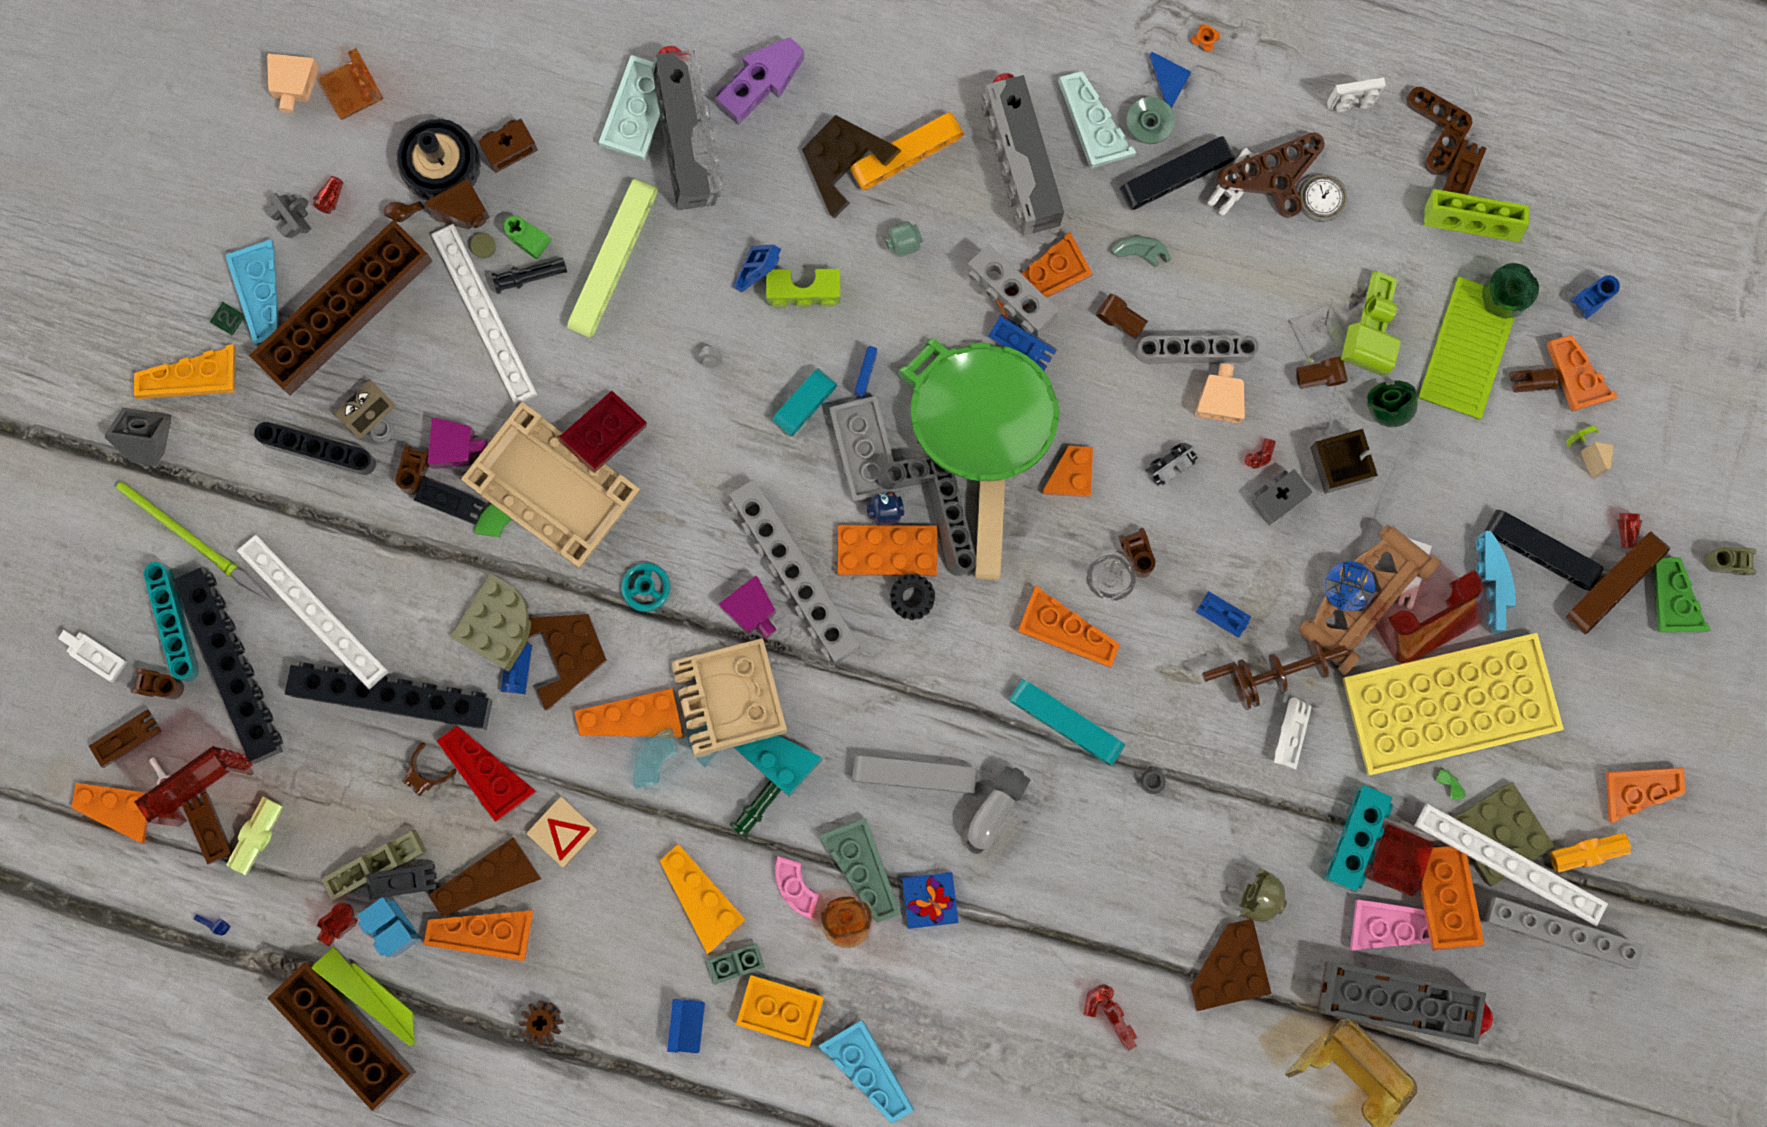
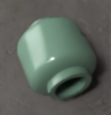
(903, 239)

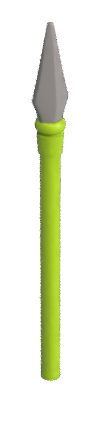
(222, 563)

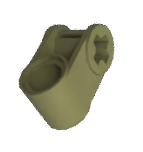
(1735, 561)

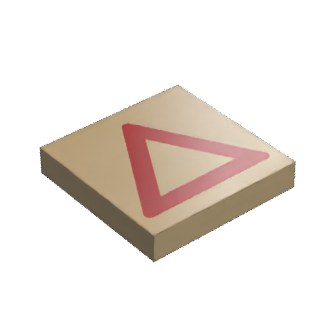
(562, 832)

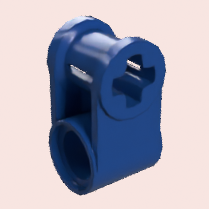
(1593, 298)

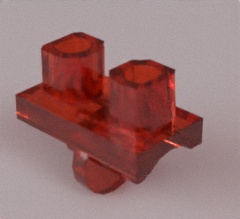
(336, 923)

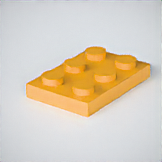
(779, 1011)

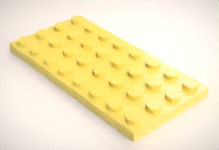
(1452, 704)

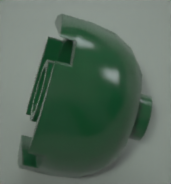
(1393, 403)

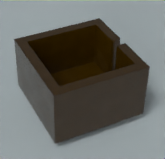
(1340, 461)

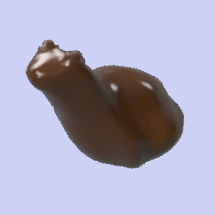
(400, 212)

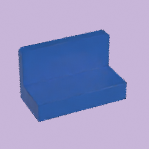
(686, 1026)

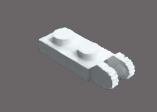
(1233, 195)

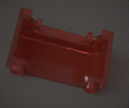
(1411, 640)

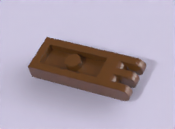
(1464, 168)
(124, 739)
(207, 829)

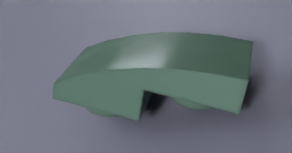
(735, 964)

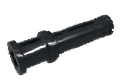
(517, 278)

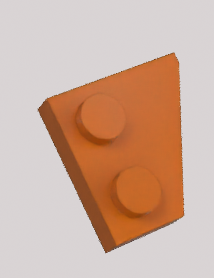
(1072, 473)

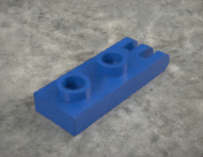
(1014, 336)

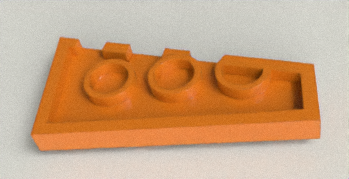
(1060, 627)

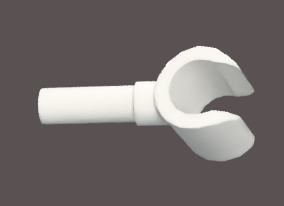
(160, 773)

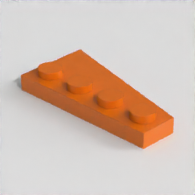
(1055, 270)
(632, 717)
(488, 934)

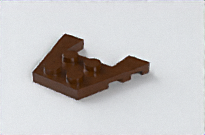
(573, 649)

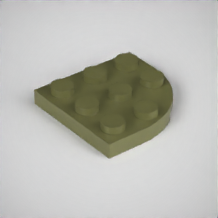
(495, 623)

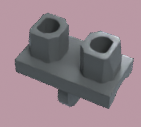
(293, 211)

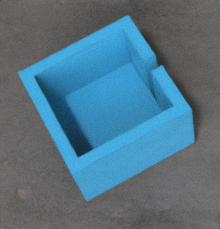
(389, 927)

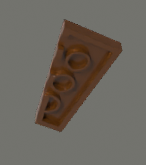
(491, 876)

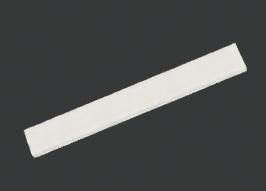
(484, 315)
(312, 612)
(1511, 865)

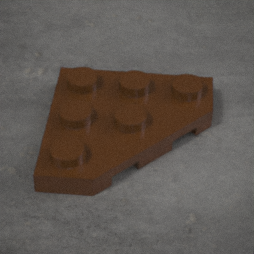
(1232, 969)

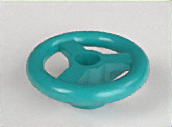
(646, 578)

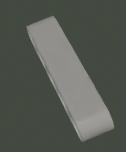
(1208, 344)
(914, 774)

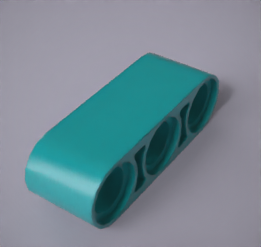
(804, 402)

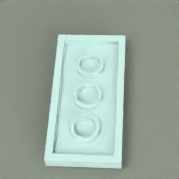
(633, 112)

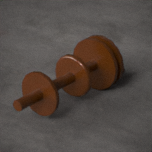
(1246, 684)

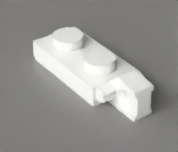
(93, 655)

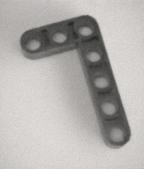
(940, 504)

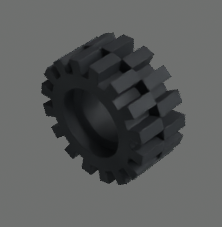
(923, 586)

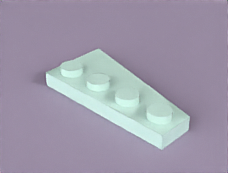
(1093, 123)

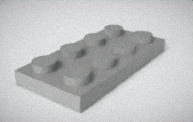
(862, 446)

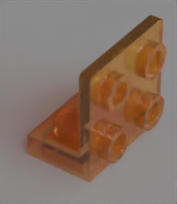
(351, 87)

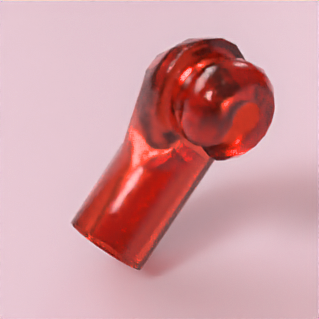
(1262, 457)
(1095, 997)

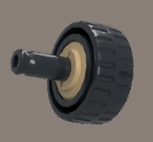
(437, 157)

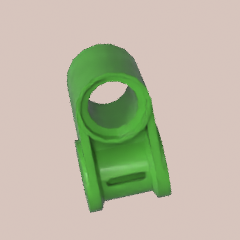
(530, 238)

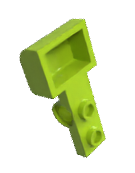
(1366, 341)

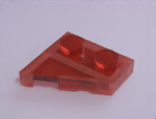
(1114, 1014)

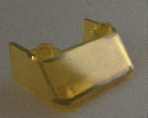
(1367, 1065)

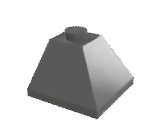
(140, 435)

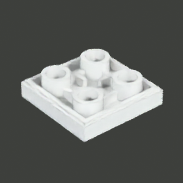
(1355, 94)

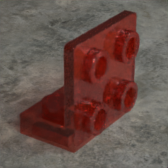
(1400, 860)

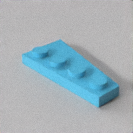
(866, 1066)

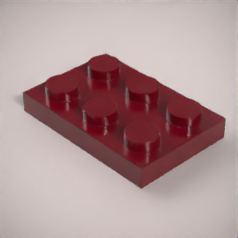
(602, 431)

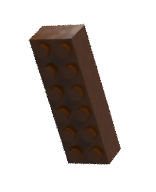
(341, 1036)

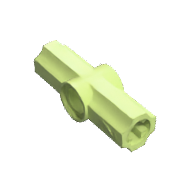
(254, 835)

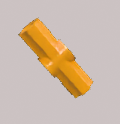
(1590, 852)

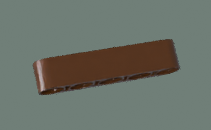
(1618, 582)

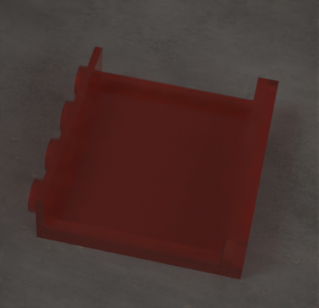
(164, 800)

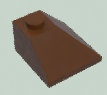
(459, 207)

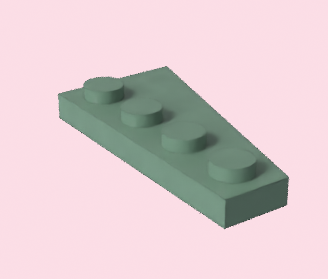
(861, 864)

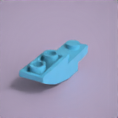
(1496, 572)

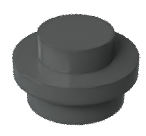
(1152, 781)

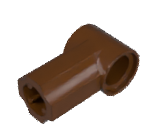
(1115, 312)
(1328, 372)

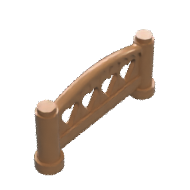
(1408, 562)

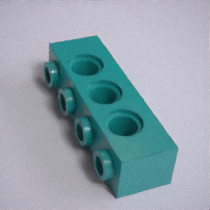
(1337, 871)

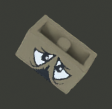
(365, 409)

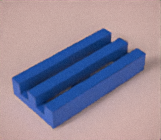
(866, 371)

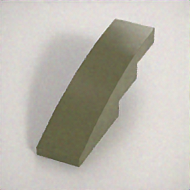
(385, 858)

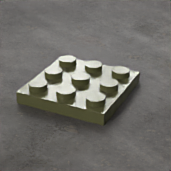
(1510, 822)

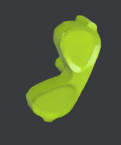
(1580, 434)

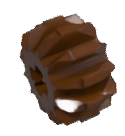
(547, 1029)

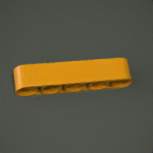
(913, 149)

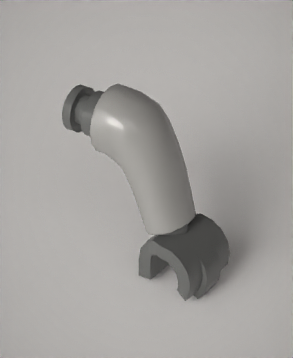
(996, 807)

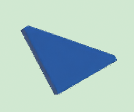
(1169, 77)

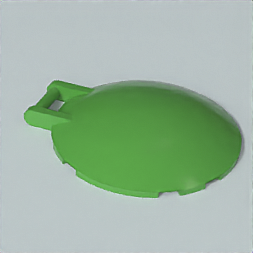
(981, 410)

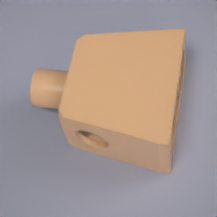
(291, 79)
(1222, 397)

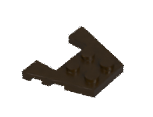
(835, 151)

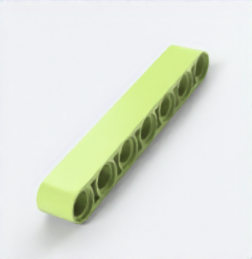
(612, 258)

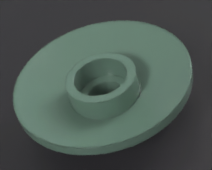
(1150, 109)

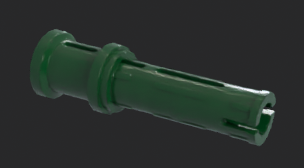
(753, 812)

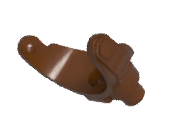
(414, 778)

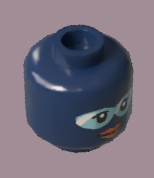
(885, 508)

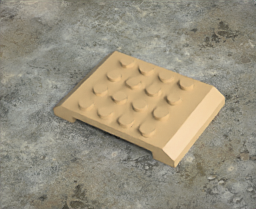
(548, 487)

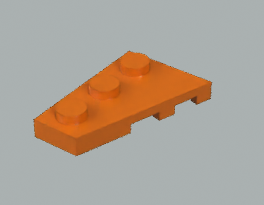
(1578, 378)
(1638, 789)
(112, 808)

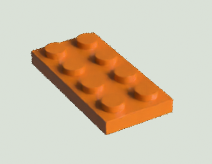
(887, 550)
(1450, 901)

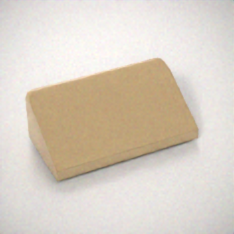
(1598, 458)

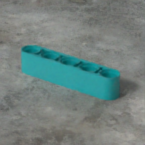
(162, 613)
(1067, 722)

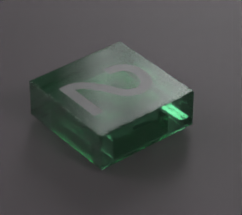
(227, 318)

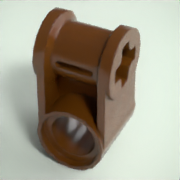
(413, 464)
(1138, 548)
(153, 684)

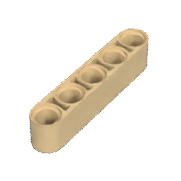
(989, 530)

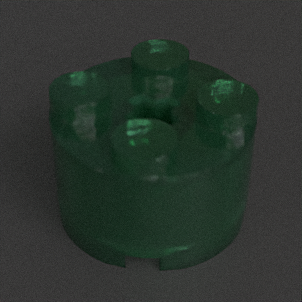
(1500, 300)

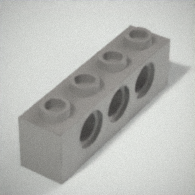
(990, 260)

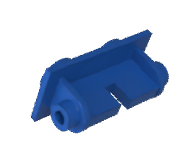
(1223, 614)
(516, 679)

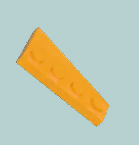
(189, 377)
(703, 902)

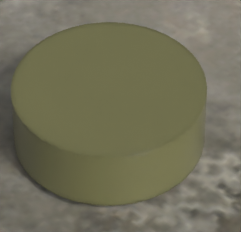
(483, 245)

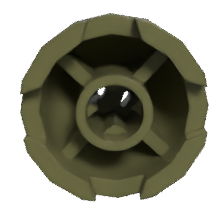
(1263, 898)

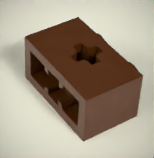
(502, 156)

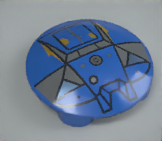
(1349, 586)

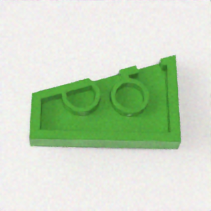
(1675, 600)

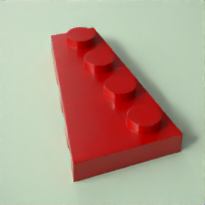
(487, 776)

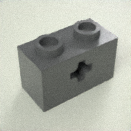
(1273, 508)

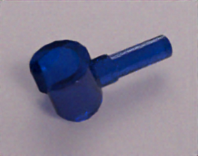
(219, 928)

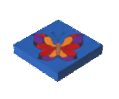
(930, 900)

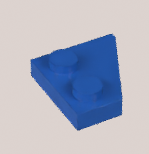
(758, 263)

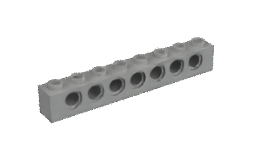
(750, 495)

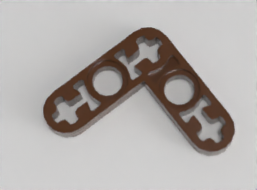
(1450, 128)

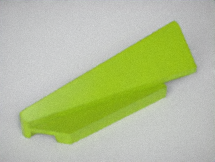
(367, 994)

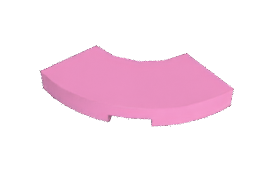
(793, 888)

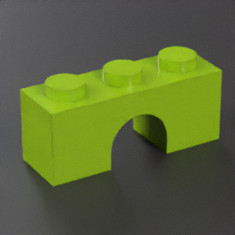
(823, 291)

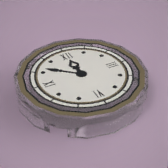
(1323, 197)

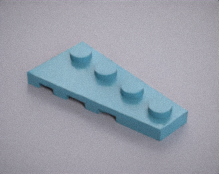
(256, 285)

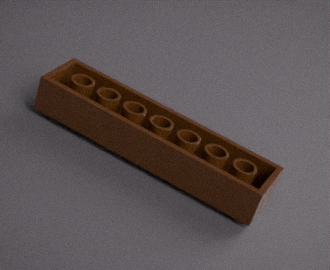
(341, 307)

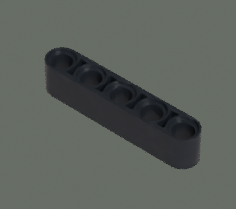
(1177, 173)
(306, 441)
(1544, 550)

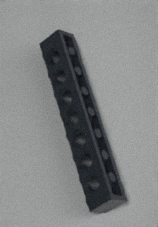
(189, 587)
(299, 687)

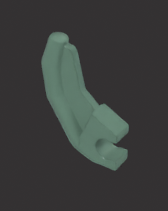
(1142, 246)

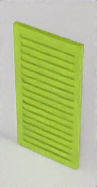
(1465, 353)

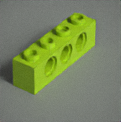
(1476, 215)

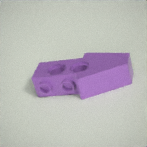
(778, 65)

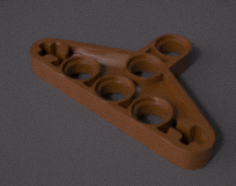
(1286, 168)

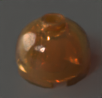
(846, 922)

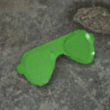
(1457, 791)

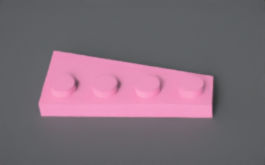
(1387, 925)

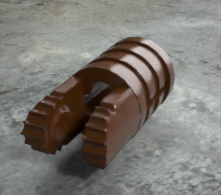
(1534, 380)

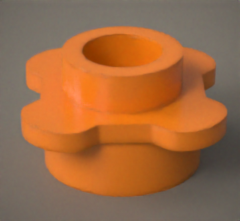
(1205, 30)

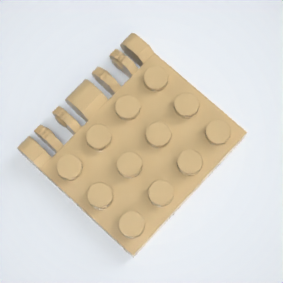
(733, 695)

